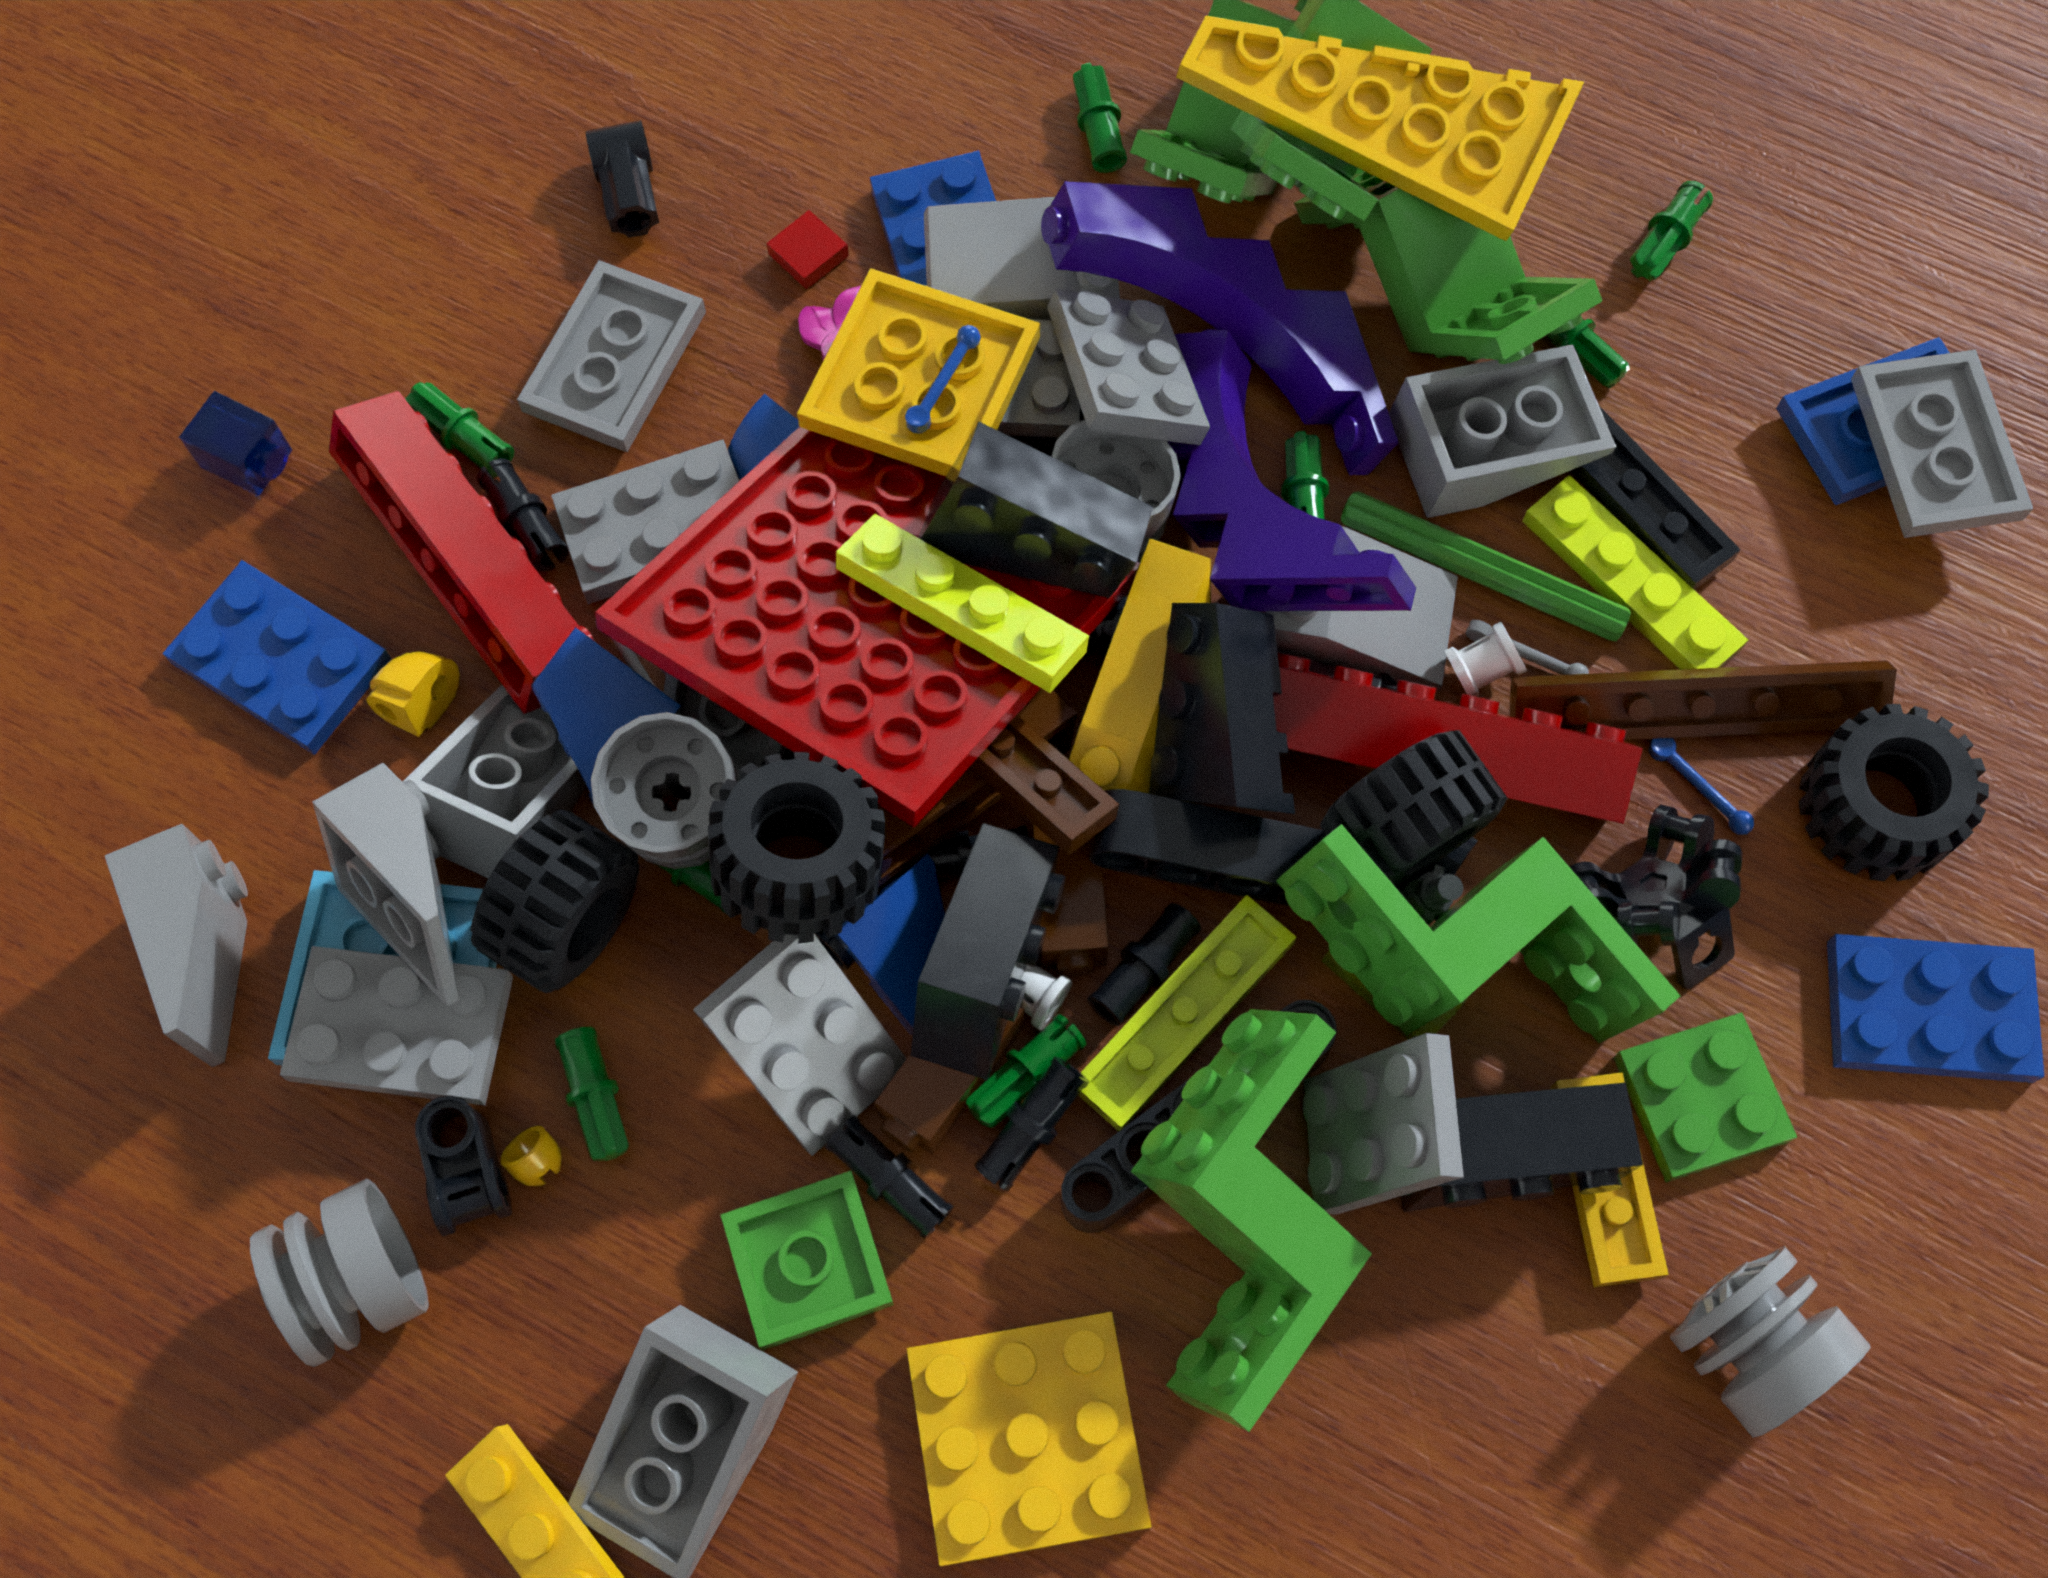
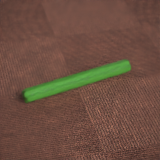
(1486, 566)

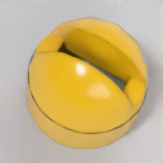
(532, 1156)

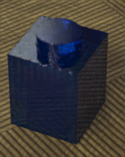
(236, 443)

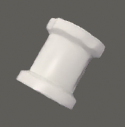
(1486, 660)
(1043, 995)

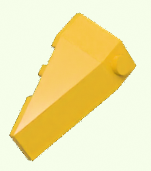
(1122, 713)

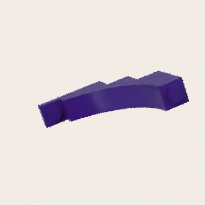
(1296, 336)
(1266, 548)

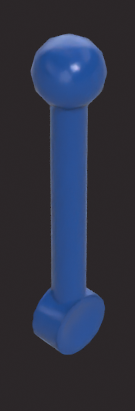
(918, 416)
(1664, 749)

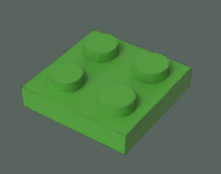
(1704, 1097)
(806, 1260)

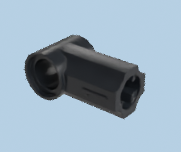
(623, 167)

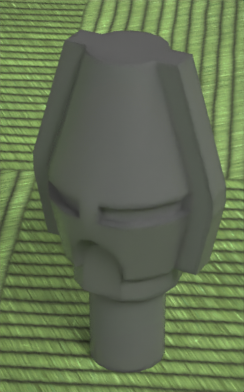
(1431, 892)

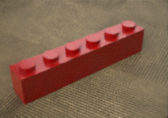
(453, 540)
(1526, 756)

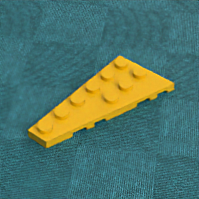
(1404, 116)

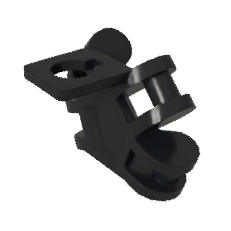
(1675, 898)

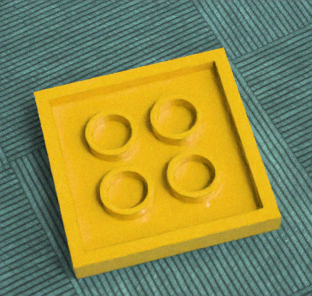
(890, 357)
(1027, 1439)

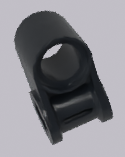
(460, 1179)

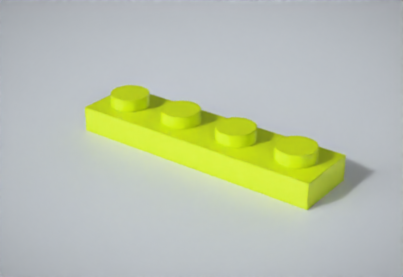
(1634, 577)
(962, 602)
(1184, 1012)

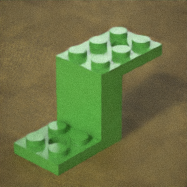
(1200, 133)
(1296, 162)
(1456, 283)
(1522, 906)
(1284, 1242)

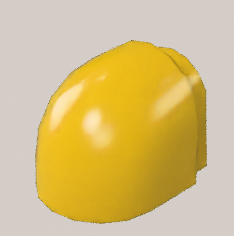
(414, 690)

